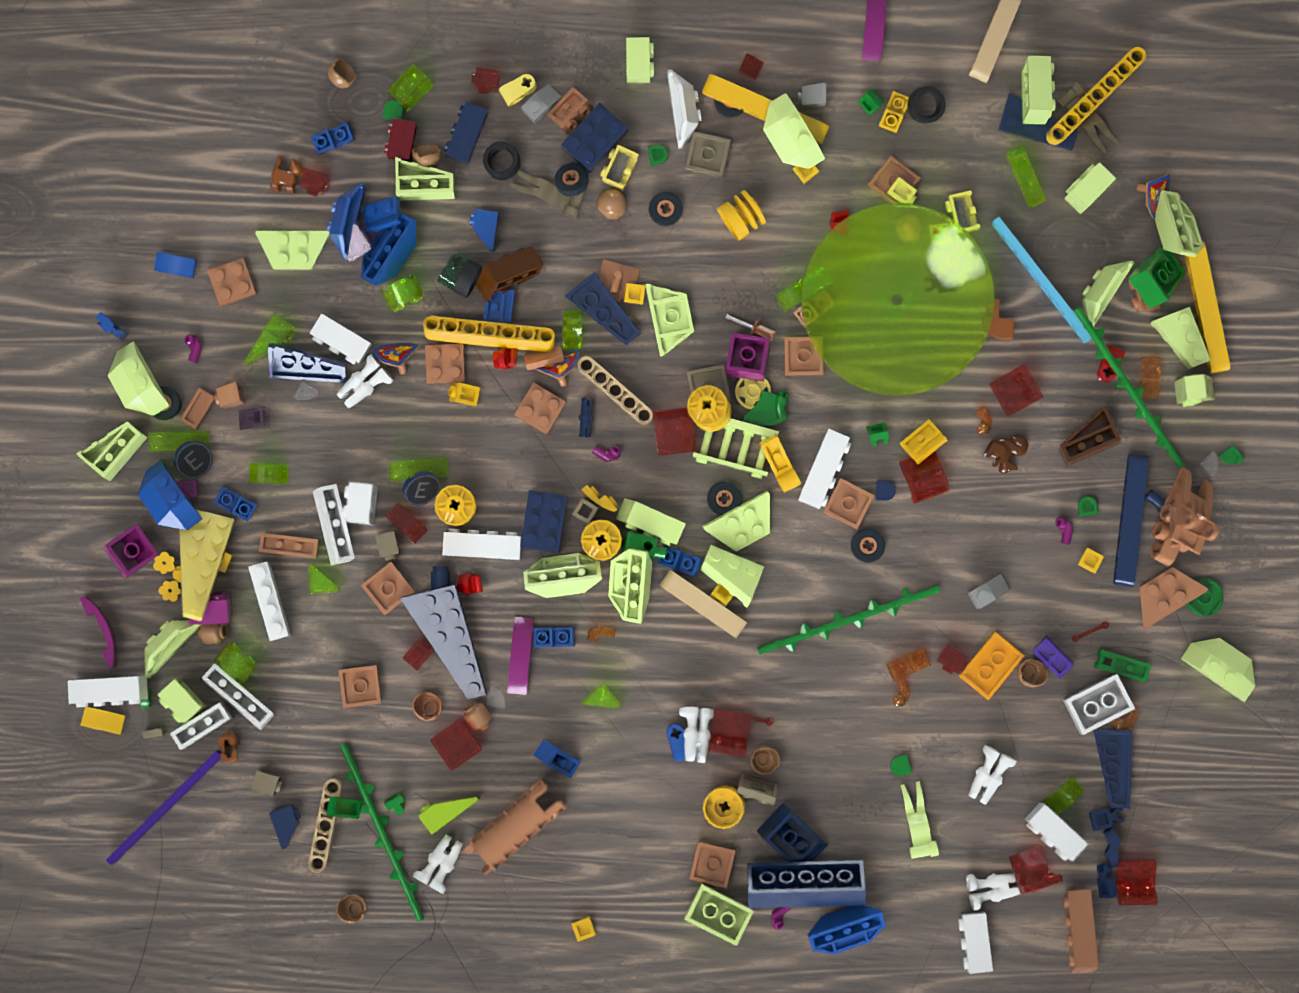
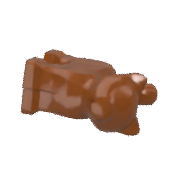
(286, 178)
(229, 747)

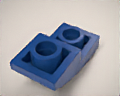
(333, 138)
(175, 265)
(235, 503)
(681, 561)
(554, 637)

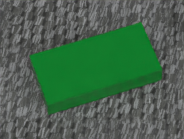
(344, 807)

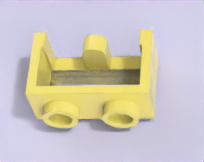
(619, 168)
(962, 210)

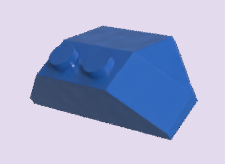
(346, 214)
(390, 251)
(167, 499)
(846, 929)

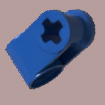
(676, 744)

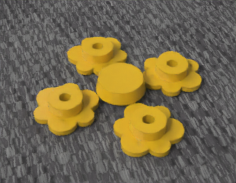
(163, 568)

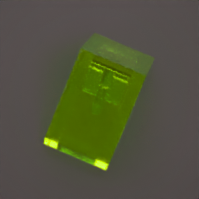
(572, 330)
(268, 473)
(319, 582)
(602, 697)
(1063, 796)

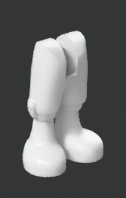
(363, 388)
(696, 742)
(988, 780)
(444, 859)
(999, 886)

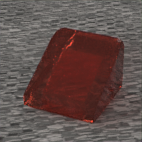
(750, 66)

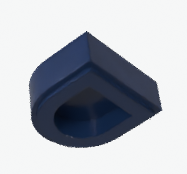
(884, 490)

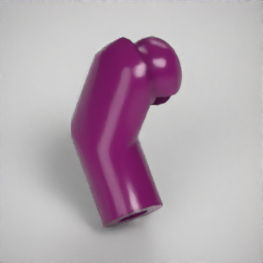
(195, 347)
(607, 455)
(1066, 528)
(777, 917)

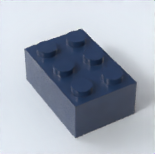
(594, 138)
(544, 521)

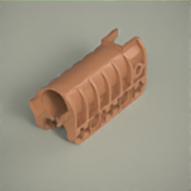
(513, 827)

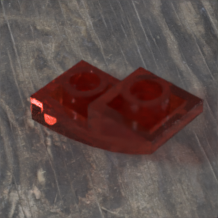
(406, 523)

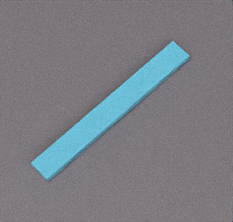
(1041, 279)

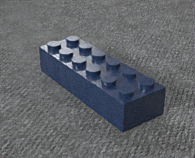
(806, 884)

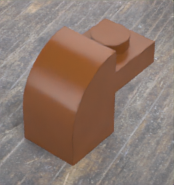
(1000, 328)

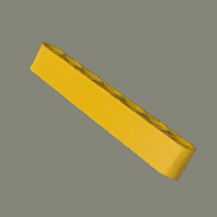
(1102, 90)
(754, 103)
(1207, 311)
(498, 331)

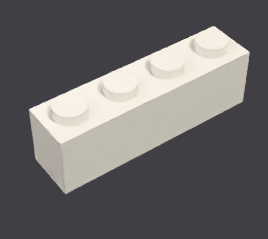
(823, 469)
(333, 524)
(481, 545)
(269, 601)
(107, 690)
(237, 696)

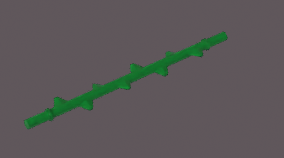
(1123, 381)
(857, 618)
(383, 840)

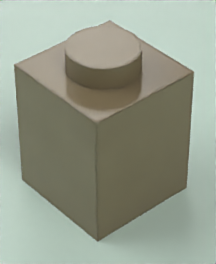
(585, 511)
(388, 545)
(266, 783)

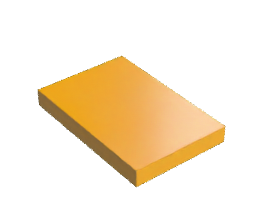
(991, 665)

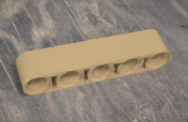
(994, 39)
(610, 382)
(703, 603)
(316, 852)

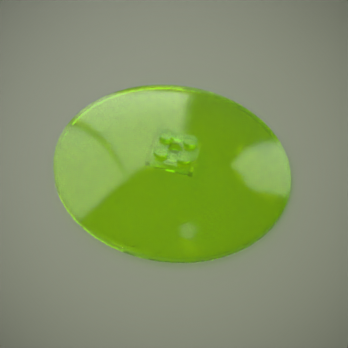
(942, 290)

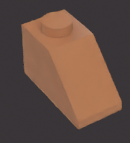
(229, 395)

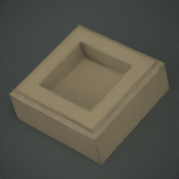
(153, 733)

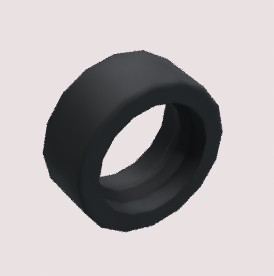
(940, 107)
(493, 149)
(467, 278)

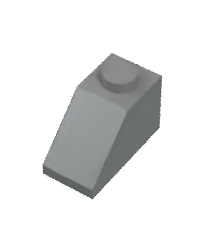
(812, 96)
(540, 103)
(988, 591)

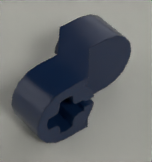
(1113, 843)

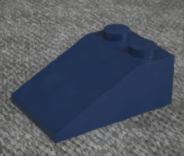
(791, 836)

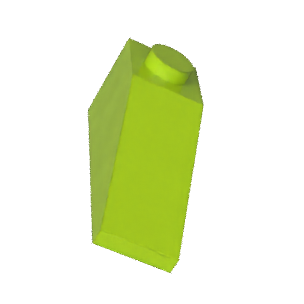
(441, 813)

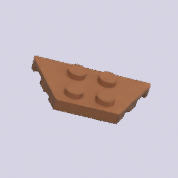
(1167, 594)

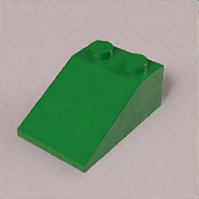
(1157, 277)

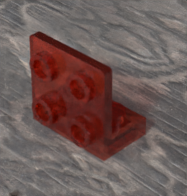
(1016, 390)
(673, 431)
(924, 479)
(729, 732)
(456, 744)
(1032, 871)
(1136, 882)

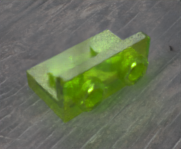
(410, 87)

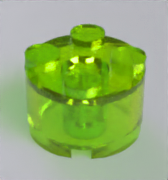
(402, 292)
(235, 663)

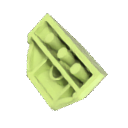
(790, 134)
(1177, 225)
(1103, 289)
(136, 382)
(562, 575)
(630, 584)
(166, 644)
(1222, 665)

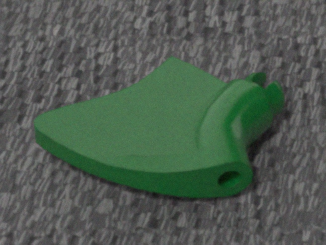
(768, 410)

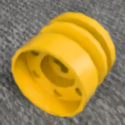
(741, 215)
(711, 419)
(465, 511)
(606, 550)
(713, 810)

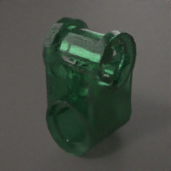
(450, 272)

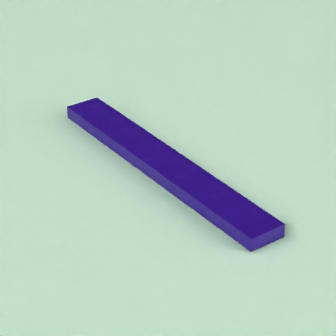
(165, 807)

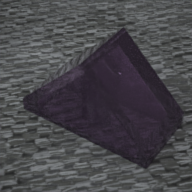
(359, 243)
(254, 418)

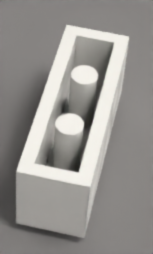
(340, 339)
(201, 725)
(975, 942)

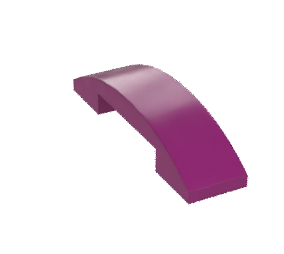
(874, 30)
(111, 653)
(520, 655)

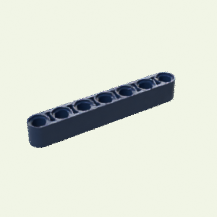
(1131, 520)

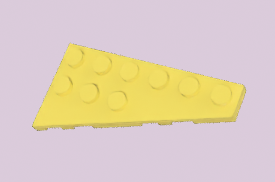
(201, 558)

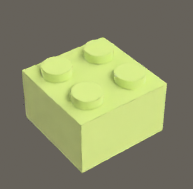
(638, 60)
(181, 701)

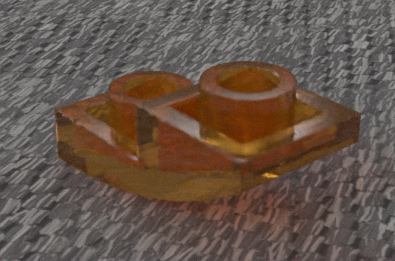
(1150, 376)
(908, 664)

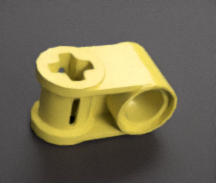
(516, 91)

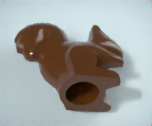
(1003, 448)

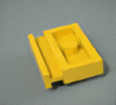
(923, 441)

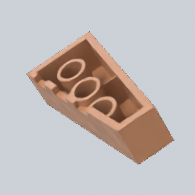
(1081, 931)

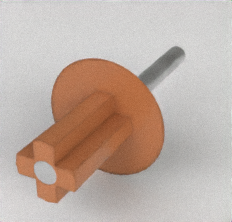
(757, 329)

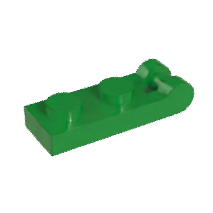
(1123, 666)

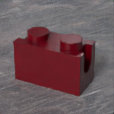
(401, 139)

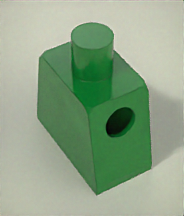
(638, 542)

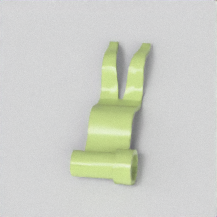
(919, 826)

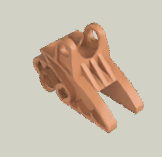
(1188, 520)

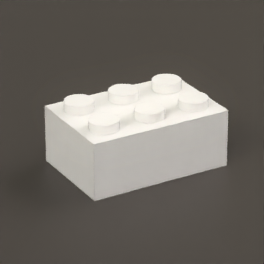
(360, 503)
(1098, 704)
(1055, 832)

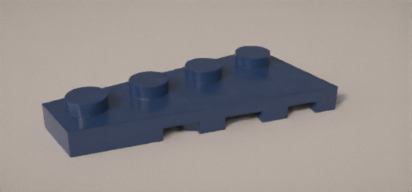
(1013, 124)
(602, 307)
(1115, 759)

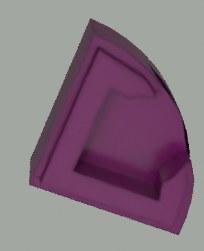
(189, 487)

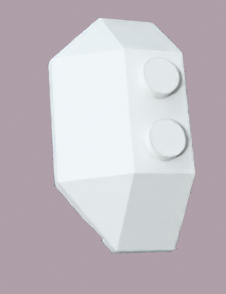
(684, 107)

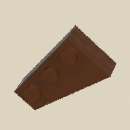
(507, 271)
(1090, 439)

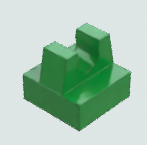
(871, 102)
(877, 432)
(394, 802)

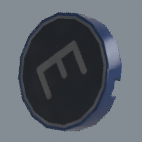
(193, 459)
(421, 488)

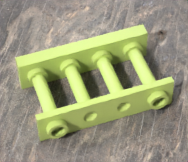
(748, 432)

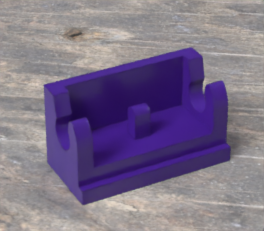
(1053, 657)

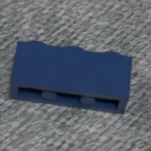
(466, 133)

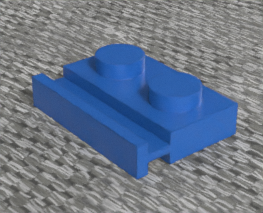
(382, 214)
(500, 308)
(109, 325)

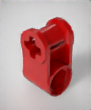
(1117, 353)

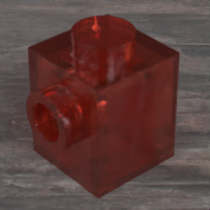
(486, 80)
(314, 182)
(418, 654)
(952, 660)

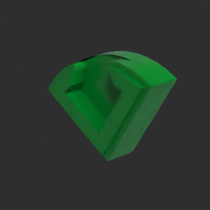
(1231, 456)

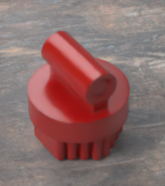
(838, 217)
(505, 358)
(469, 583)

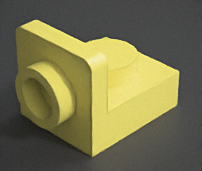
(902, 191)

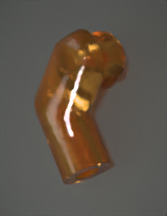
(986, 421)
(600, 631)
(903, 695)
(1125, 723)

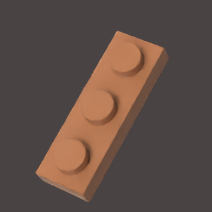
(288, 545)

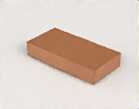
(540, 359)
(197, 408)

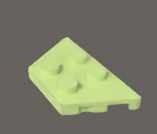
(292, 248)
(669, 316)
(743, 524)

